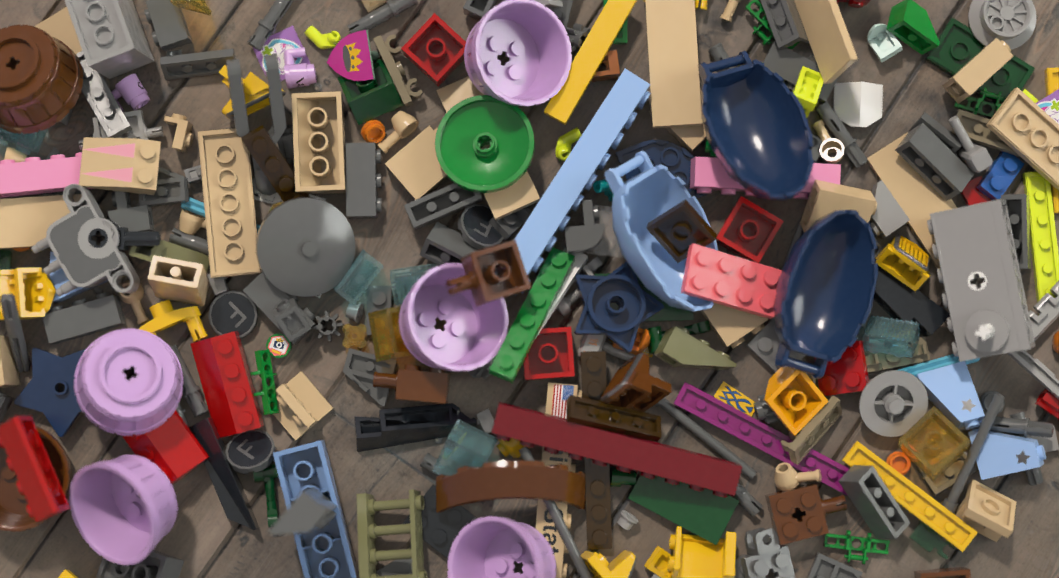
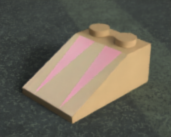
(120, 164)

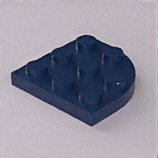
(664, 153)

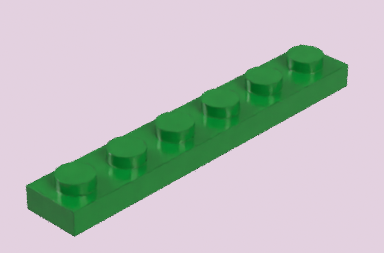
(532, 315)

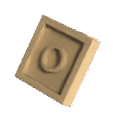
(300, 405)
(987, 511)

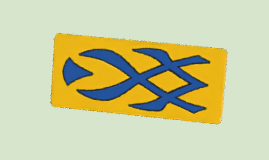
(735, 399)

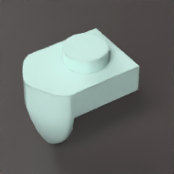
(883, 42)

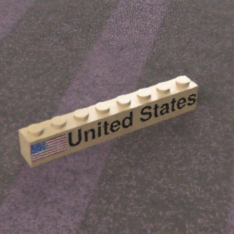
(556, 405)

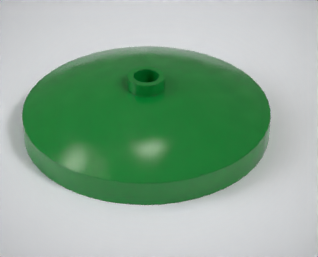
(478, 123)

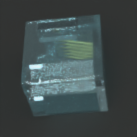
(464, 448)

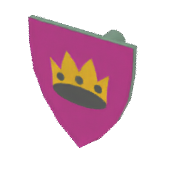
(354, 57)

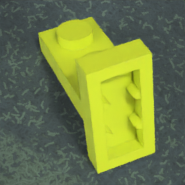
(808, 88)

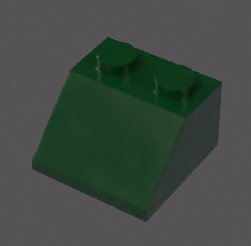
(371, 97)

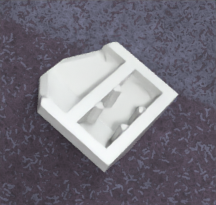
(858, 103)

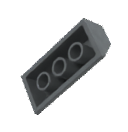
(306, 513)

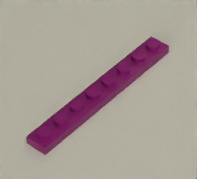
(756, 433)

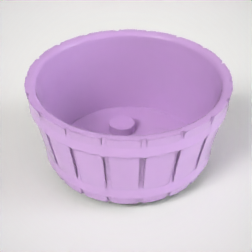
(535, 48)
(470, 332)
(123, 404)
(113, 515)
(493, 545)

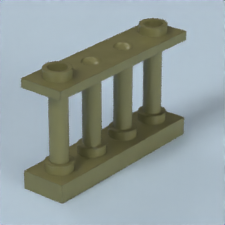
(369, 531)

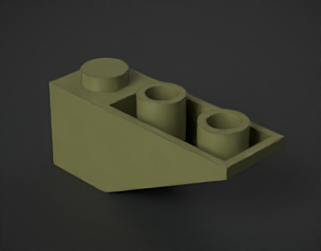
(171, 251)
(685, 351)

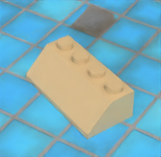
(319, 142)

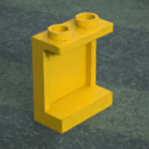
(700, 558)

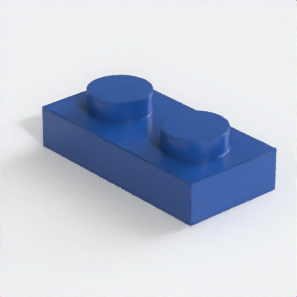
(1000, 175)

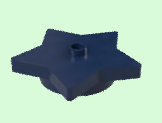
(619, 288)
(43, 390)

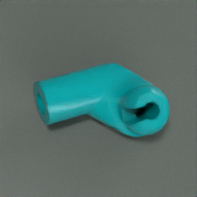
(603, 186)

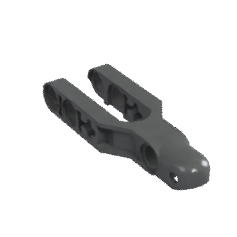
(276, 108)

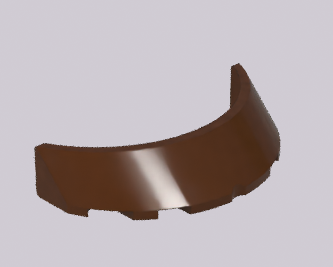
(510, 481)

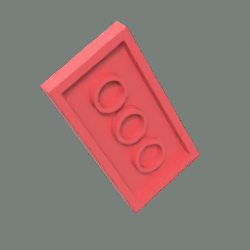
(730, 281)

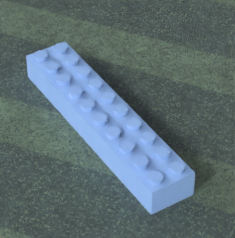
(580, 169)

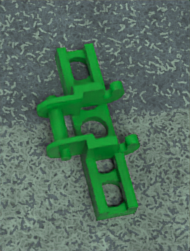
(762, 22)
(980, 101)
(269, 402)
(848, 545)

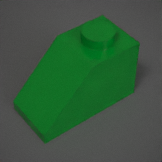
(912, 26)

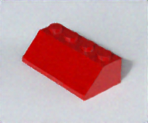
(227, 384)
(170, 448)
(33, 468)

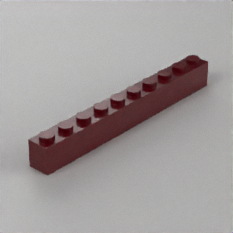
(618, 449)

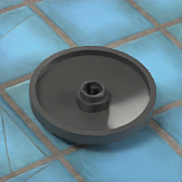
(305, 246)

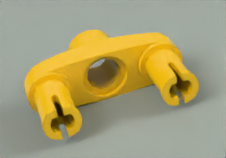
(166, 317)

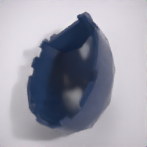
(756, 127)
(825, 291)

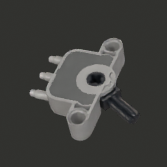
(79, 252)

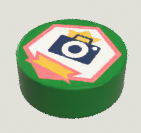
(279, 345)

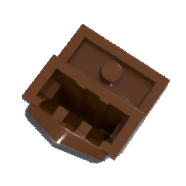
(634, 387)

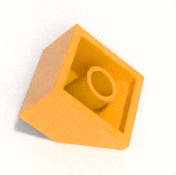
(793, 398)

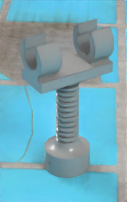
(564, 305)

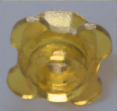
(349, 331)

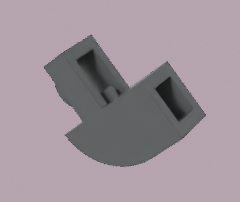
(133, 218)
(588, 236)

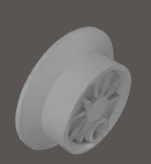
(1002, 19)
(893, 403)

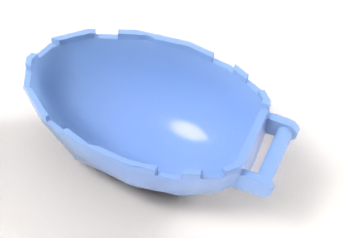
(633, 207)

